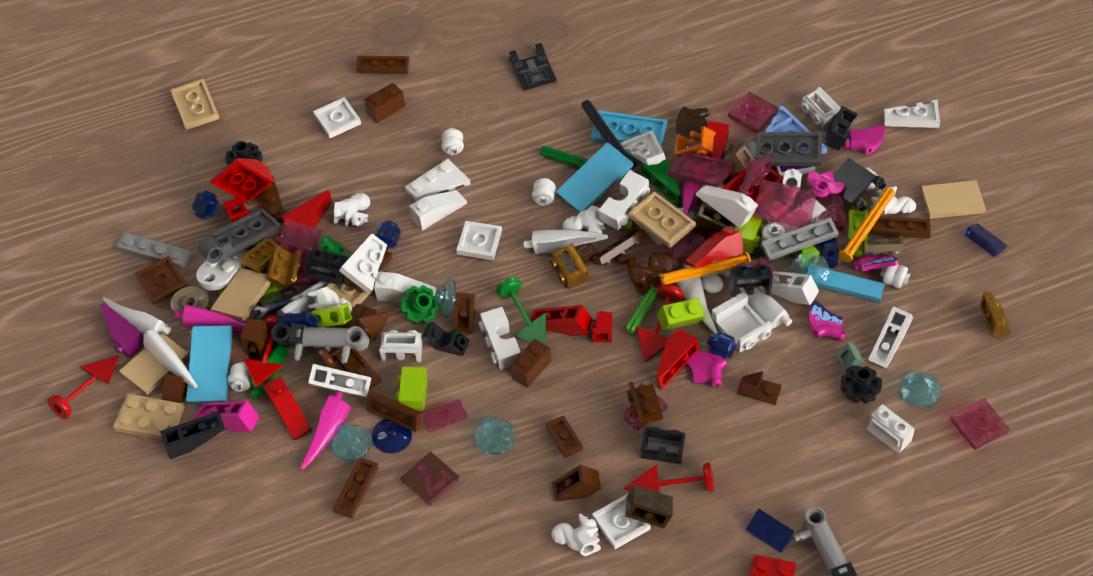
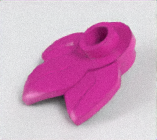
(824, 184)

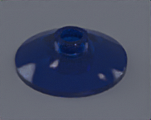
(391, 442)

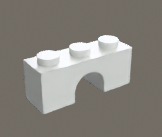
(616, 212)
(494, 325)

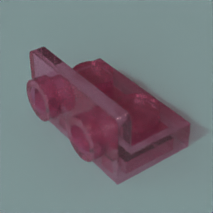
(299, 236)

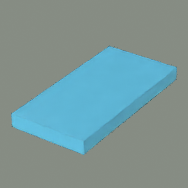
(630, 126)
(595, 178)
(210, 363)

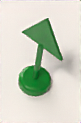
(535, 329)

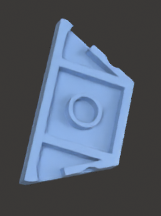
(786, 122)

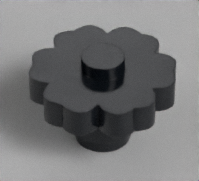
(243, 150)
(861, 384)

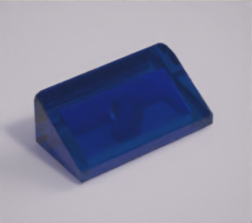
(985, 239)
(770, 530)

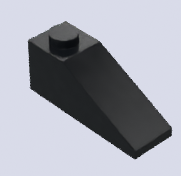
(191, 434)

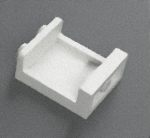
(741, 322)

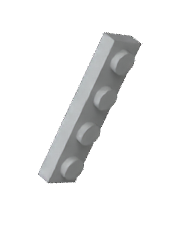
(799, 239)
(152, 249)

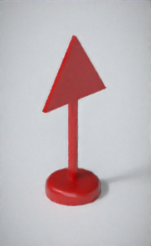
(651, 341)
(261, 369)
(102, 370)
(651, 481)

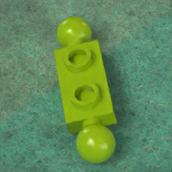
(855, 220)

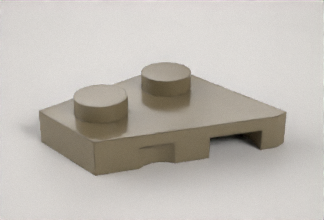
(874, 247)

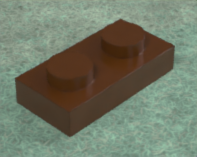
(564, 436)

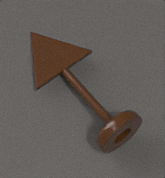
(373, 325)

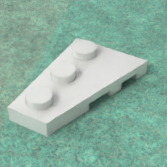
(916, 116)
(644, 148)
(438, 179)
(364, 263)

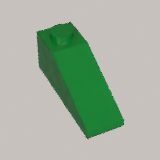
(659, 178)

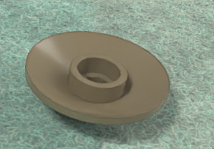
(191, 296)

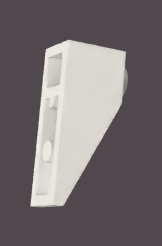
(731, 204)
(435, 207)
(393, 285)
(794, 287)
(890, 337)
(339, 380)

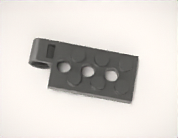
(793, 141)
(238, 236)

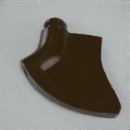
(691, 120)

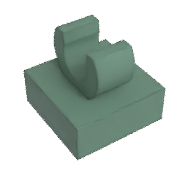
(849, 356)

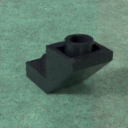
(450, 342)

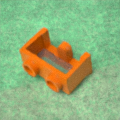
(697, 144)

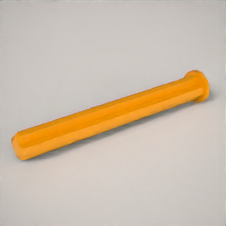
(867, 224)
(688, 273)

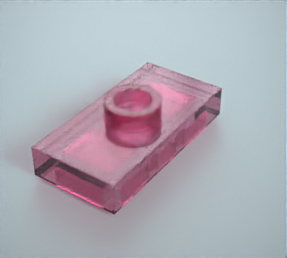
(444, 415)

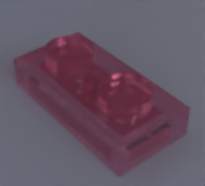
(836, 211)

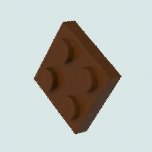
(161, 280)

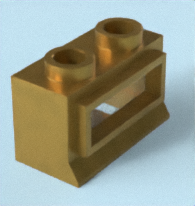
(569, 266)

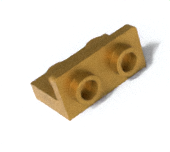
(259, 256)
(283, 267)
(994, 315)

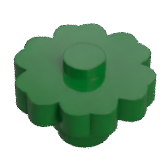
(330, 245)
(419, 304)

